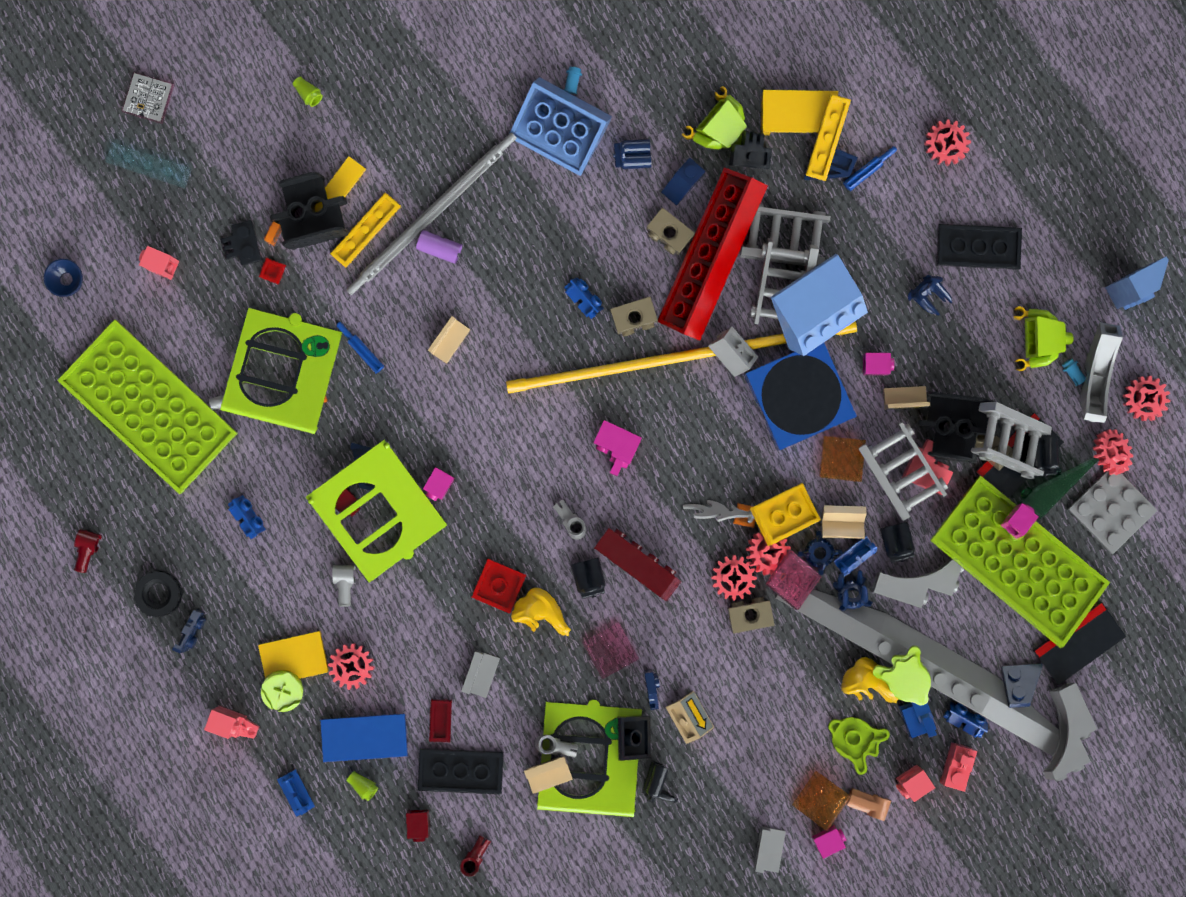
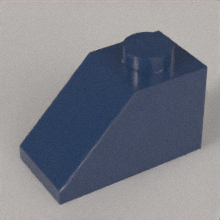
(683, 181)

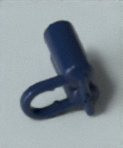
(632, 154)

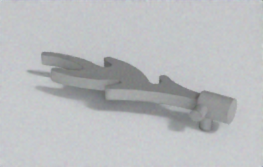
(720, 510)

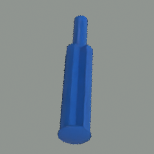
(867, 169)
(361, 349)

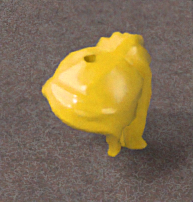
(538, 606)
(861, 678)

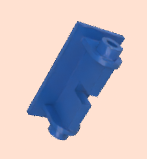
(579, 290)
(242, 508)
(855, 555)
(974, 724)
(296, 793)

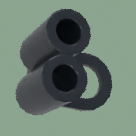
(1048, 457)
(898, 542)
(589, 578)
(655, 781)

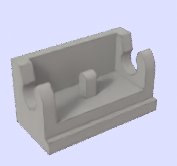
(733, 351)

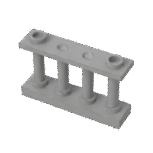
(751, 250)
(808, 256)
(1022, 424)
(892, 489)

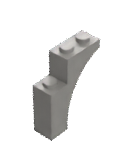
(1099, 370)
(914, 589)
(1074, 726)

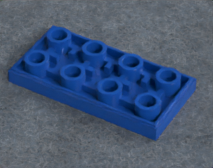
(364, 737)

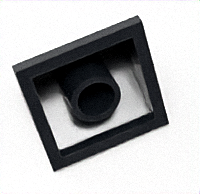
(634, 737)

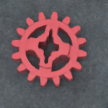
(939, 139)
(1153, 406)
(1113, 452)
(770, 561)
(725, 577)
(341, 661)

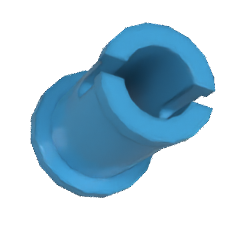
(572, 80)
(1074, 371)

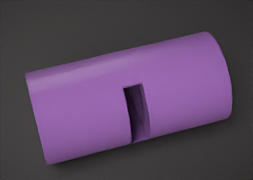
(438, 246)

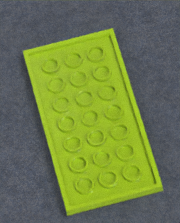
(147, 406)
(1028, 573)

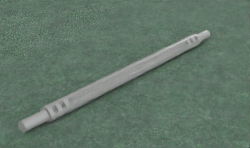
(431, 213)

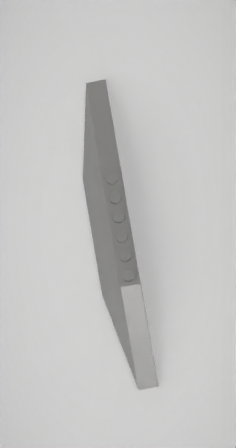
(948, 670)

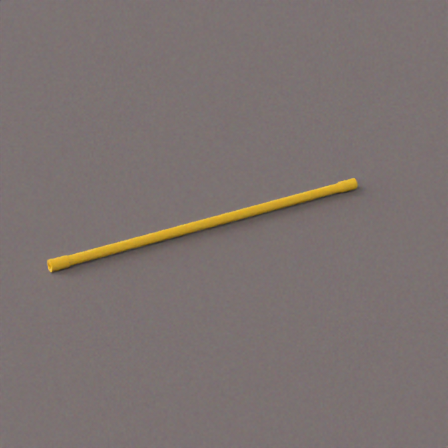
(524, 384)

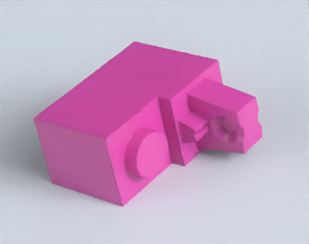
(619, 442)

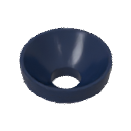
(53, 275)

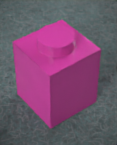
(877, 364)
(438, 484)
(1019, 520)
(829, 841)

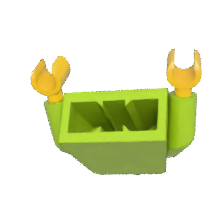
(722, 124)
(1043, 337)

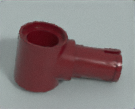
(86, 545)
(475, 855)

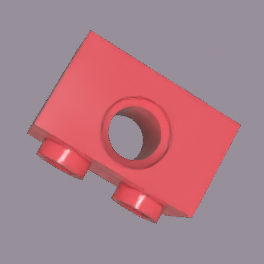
(158, 262)
(914, 783)

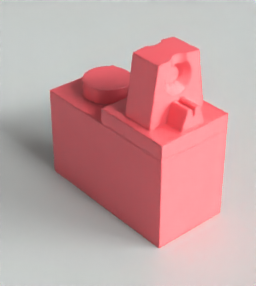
(939, 469)
(230, 724)
(958, 766)

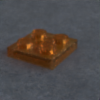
(841, 459)
(821, 800)

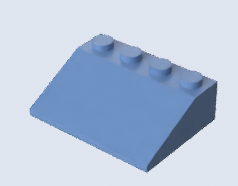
(559, 126)
(818, 305)

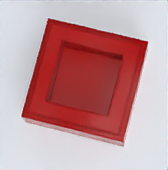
(272, 271)

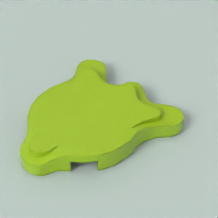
(907, 677)
(856, 740)

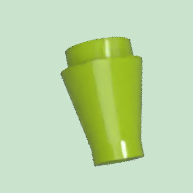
(309, 93)
(364, 787)

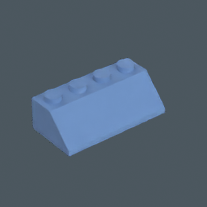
(1139, 285)

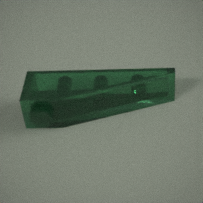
(1049, 492)

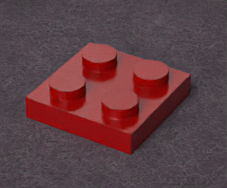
(499, 586)

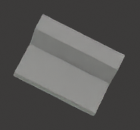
(480, 674)
(769, 850)

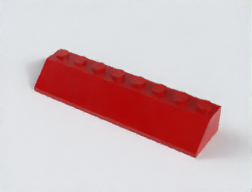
(712, 253)

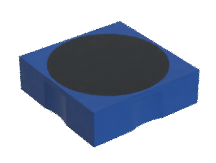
(800, 396)

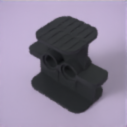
(312, 226)
(959, 411)

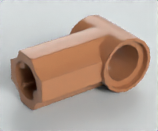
(871, 804)

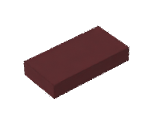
(440, 720)

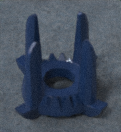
(929, 285)
(819, 541)
(843, 588)

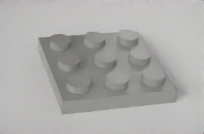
(1112, 510)

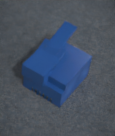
(918, 719)

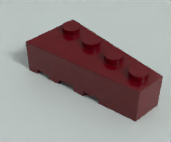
(637, 564)

